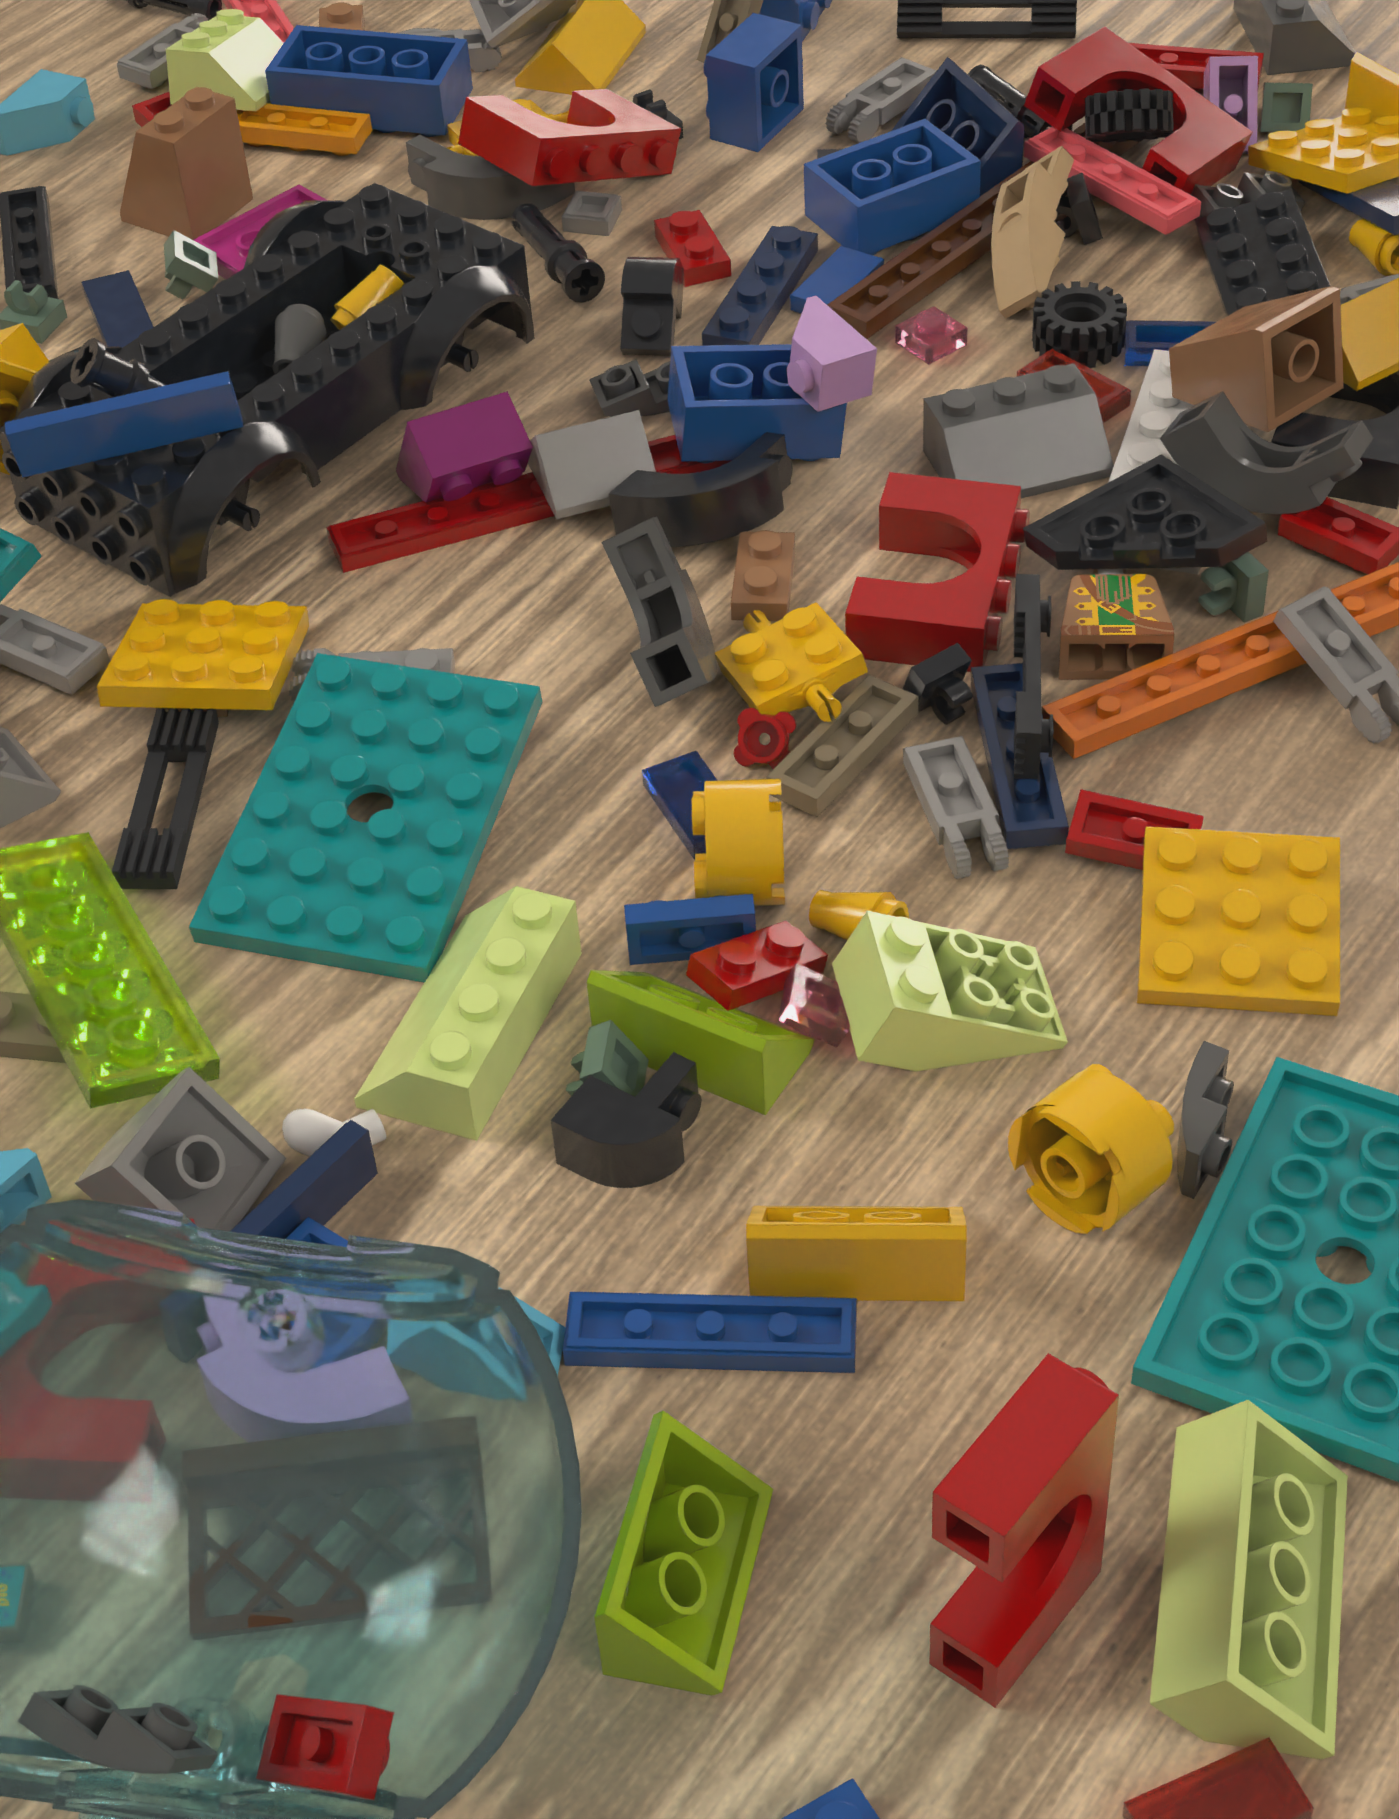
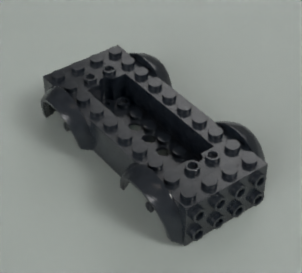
(161, 504)

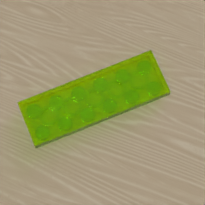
(96, 973)

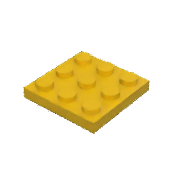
(1336, 152)
(204, 656)
(1240, 921)

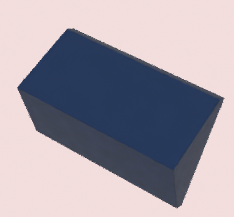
(971, 119)

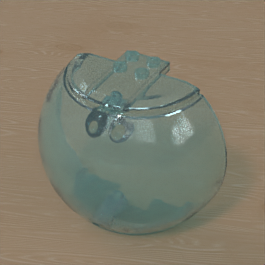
(180, 1467)

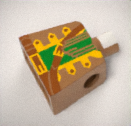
(1112, 625)

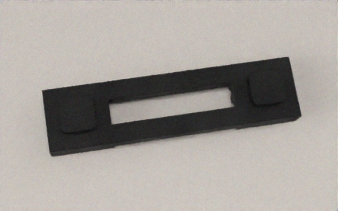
(1048, 19)
(1031, 732)
(143, 855)

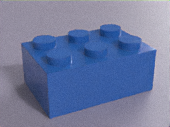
(890, 187)
(736, 393)

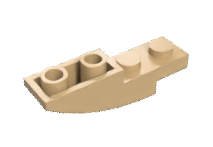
(1025, 234)

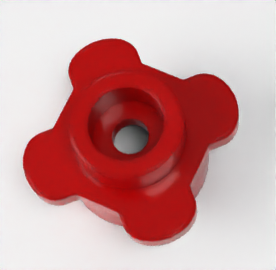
(752, 726)

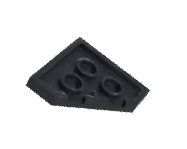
(1147, 521)

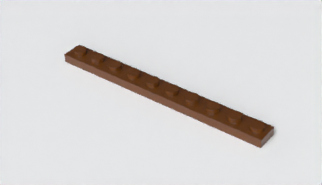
(930, 260)

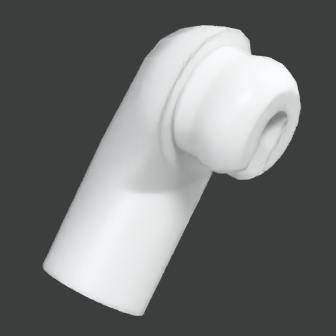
(308, 1129)

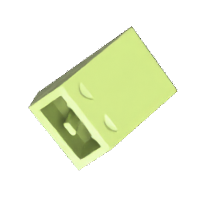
(942, 995)

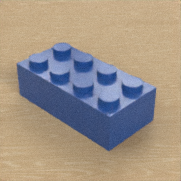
(394, 77)

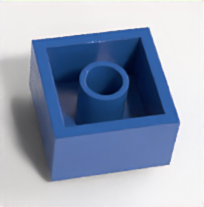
(754, 82)

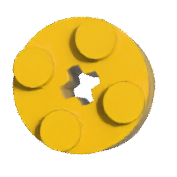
(741, 840)
(1092, 1150)

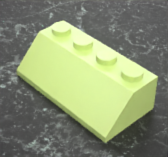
(476, 1014)
(1251, 1586)

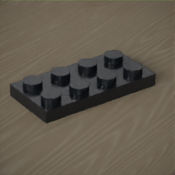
(1260, 251)

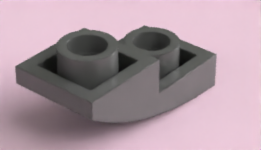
(1248, 190)
(628, 389)
(1201, 1140)
(129, 1740)

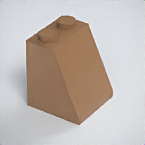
(187, 167)
(1265, 358)

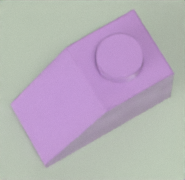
(1233, 87)
(829, 358)

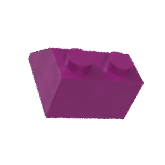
(464, 449)

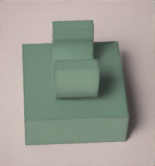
(1285, 106)
(188, 265)
(33, 309)
(1236, 587)
(611, 1058)

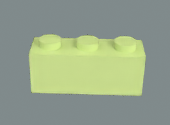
(225, 56)

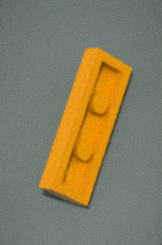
(305, 128)

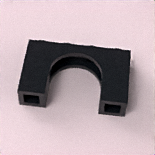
(1378, 476)

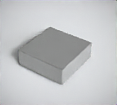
(591, 213)

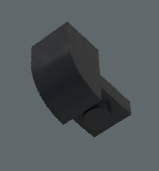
(650, 304)
(628, 1137)

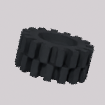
(1129, 115)
(1080, 323)

